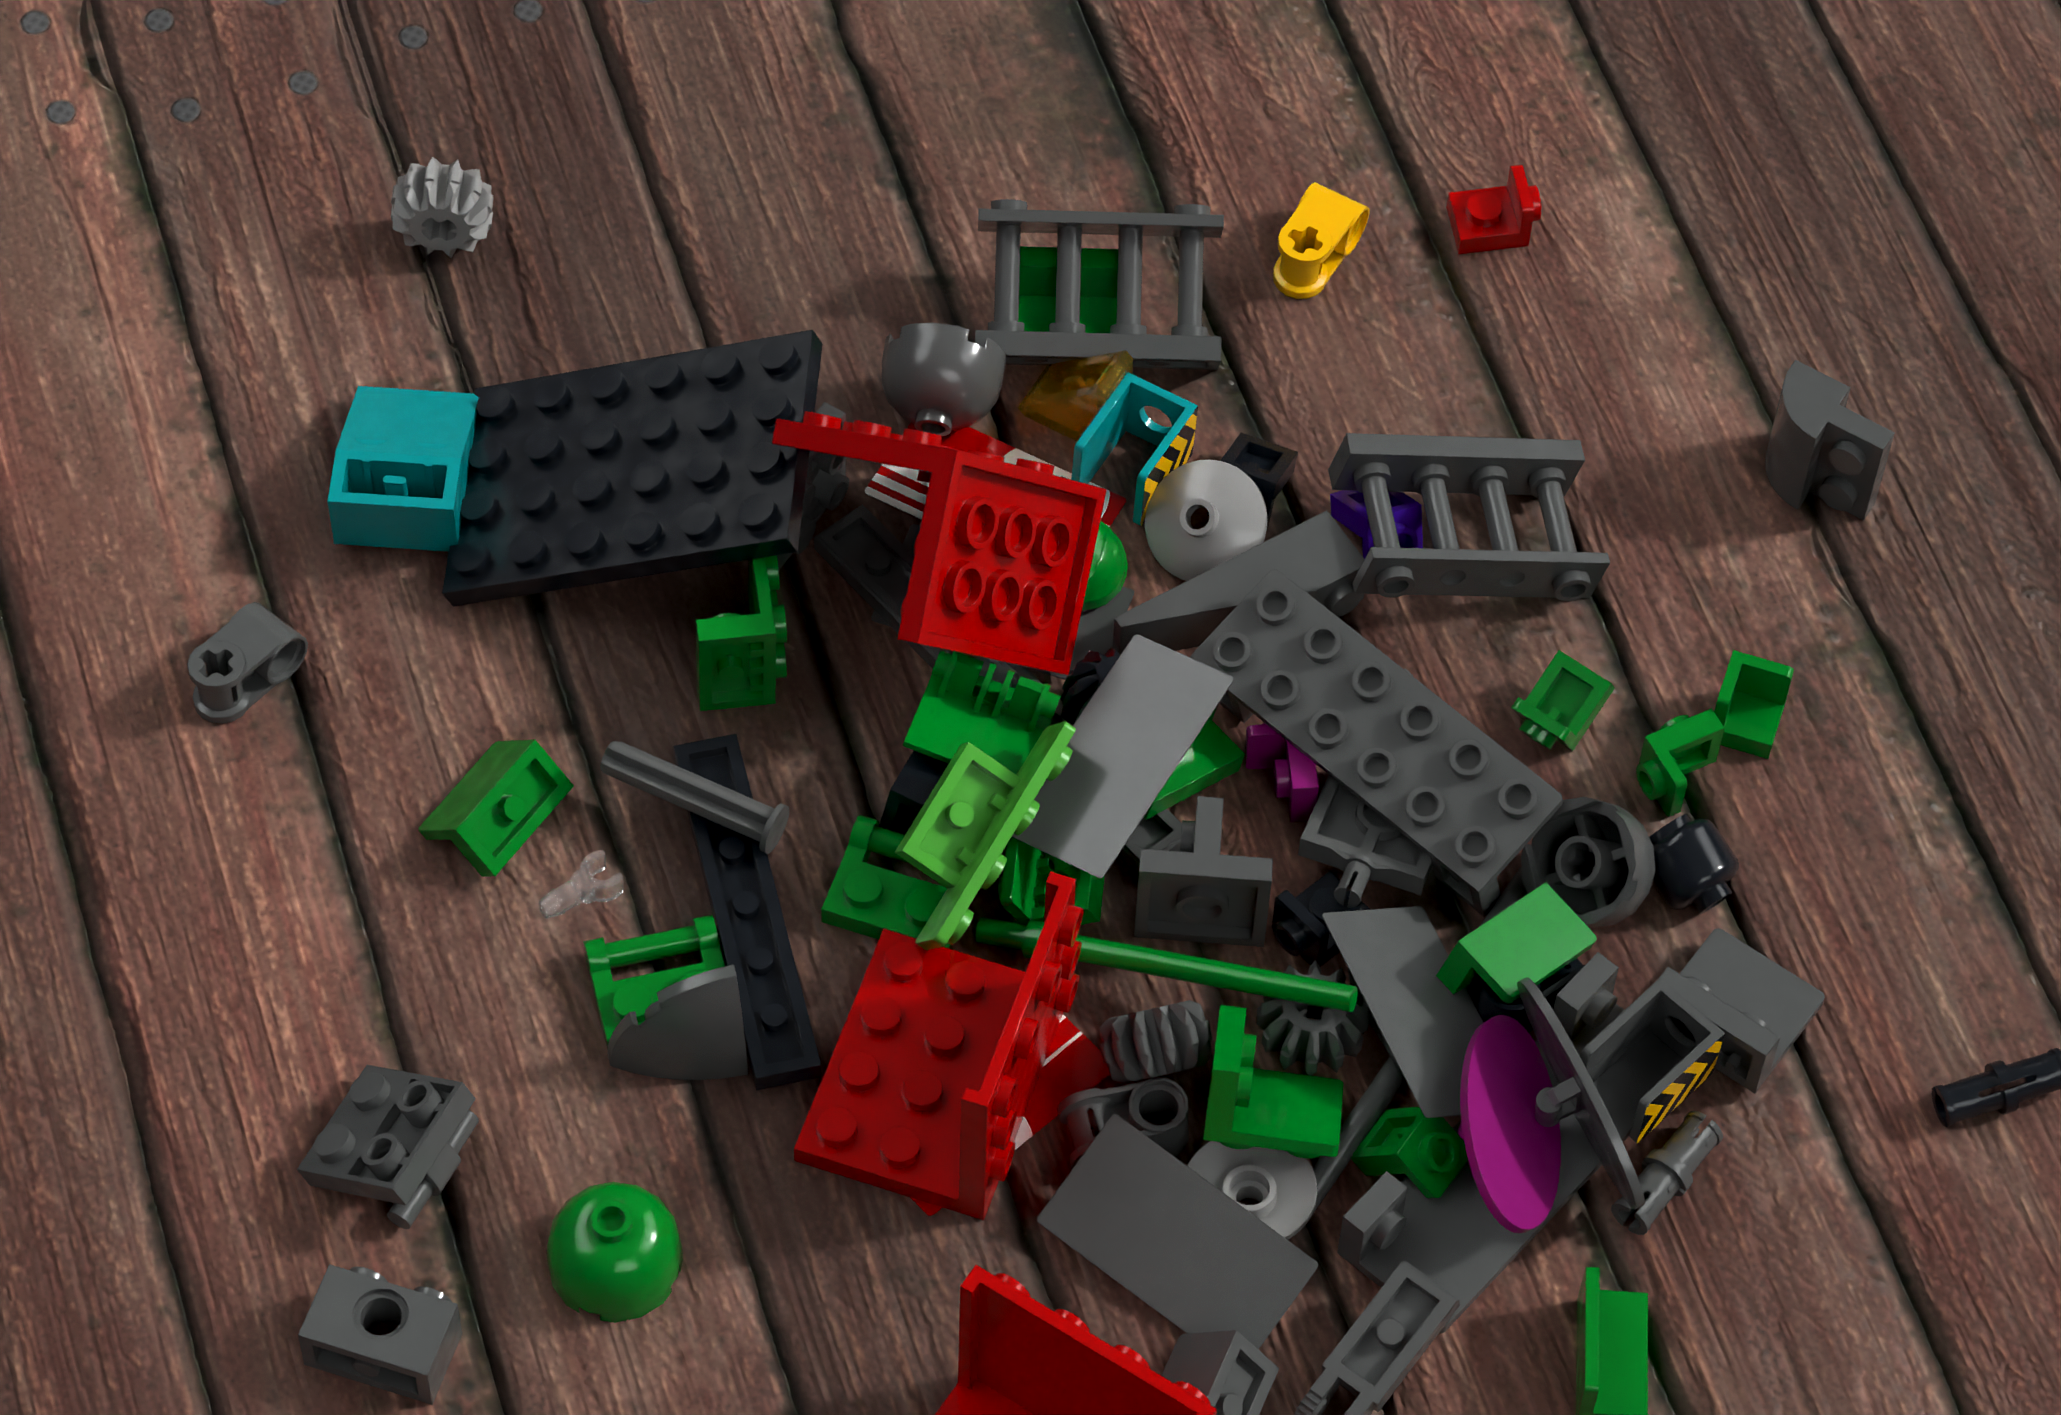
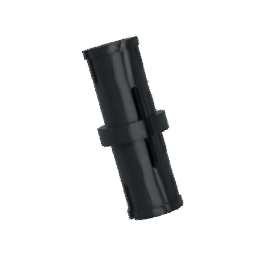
(1961, 1099)

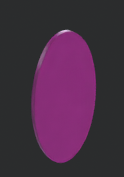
(1506, 1148)

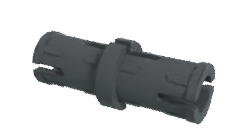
(1669, 1171)

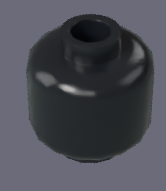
(1692, 864)

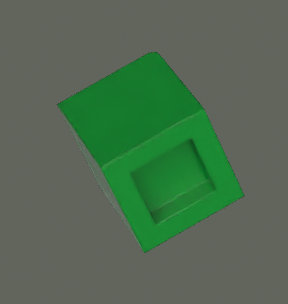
(1752, 703)

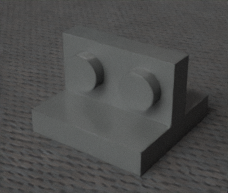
(1199, 891)

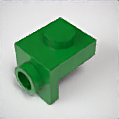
(1562, 703)
(1676, 750)

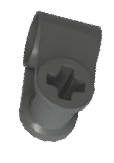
(245, 655)
(1134, 1105)

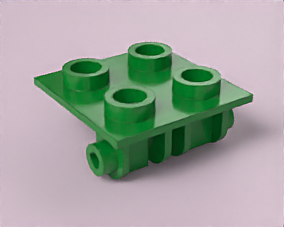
(975, 709)

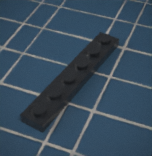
(751, 927)

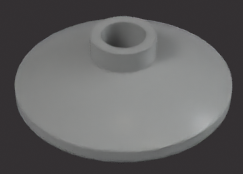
(1234, 522)
(1271, 1176)

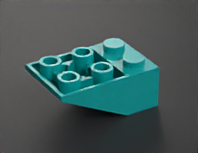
(402, 468)

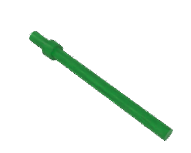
(1178, 966)

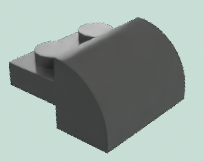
(1824, 446)

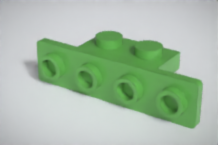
(970, 822)

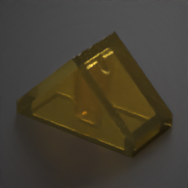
(1074, 392)

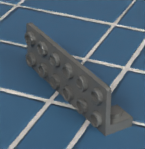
(1380, 735)
(1456, 1235)

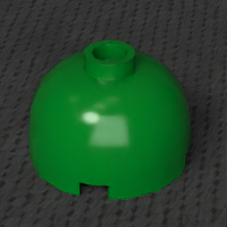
(614, 1251)

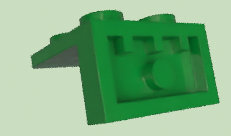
(744, 653)
(1267, 1106)

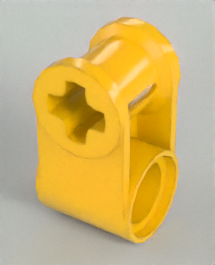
(1317, 240)

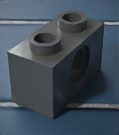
(404, 1361)

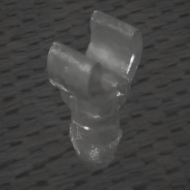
(582, 887)

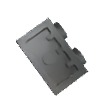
(1749, 1000)

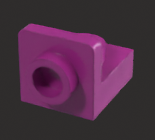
(1293, 771)

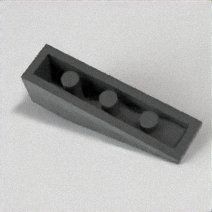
(1310, 554)

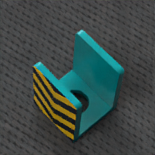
(1126, 412)

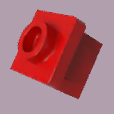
(1495, 215)

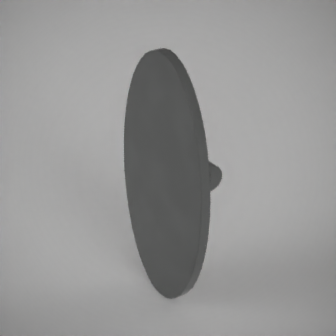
(1577, 1094)

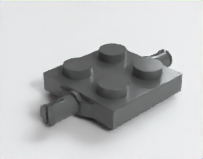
(1362, 845)

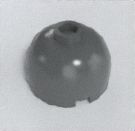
(941, 377)
(1593, 860)

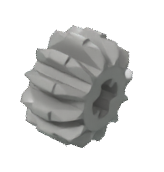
(442, 207)

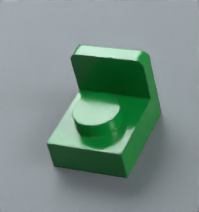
(1414, 1146)

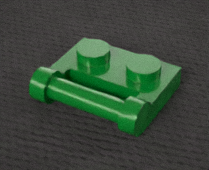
(876, 898)
(637, 993)

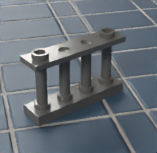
(1067, 338)
(1469, 466)

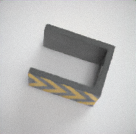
(1654, 1013)

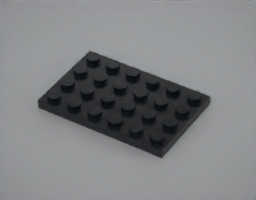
(634, 469)

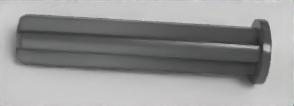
(696, 794)

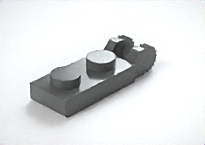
(1383, 1343)

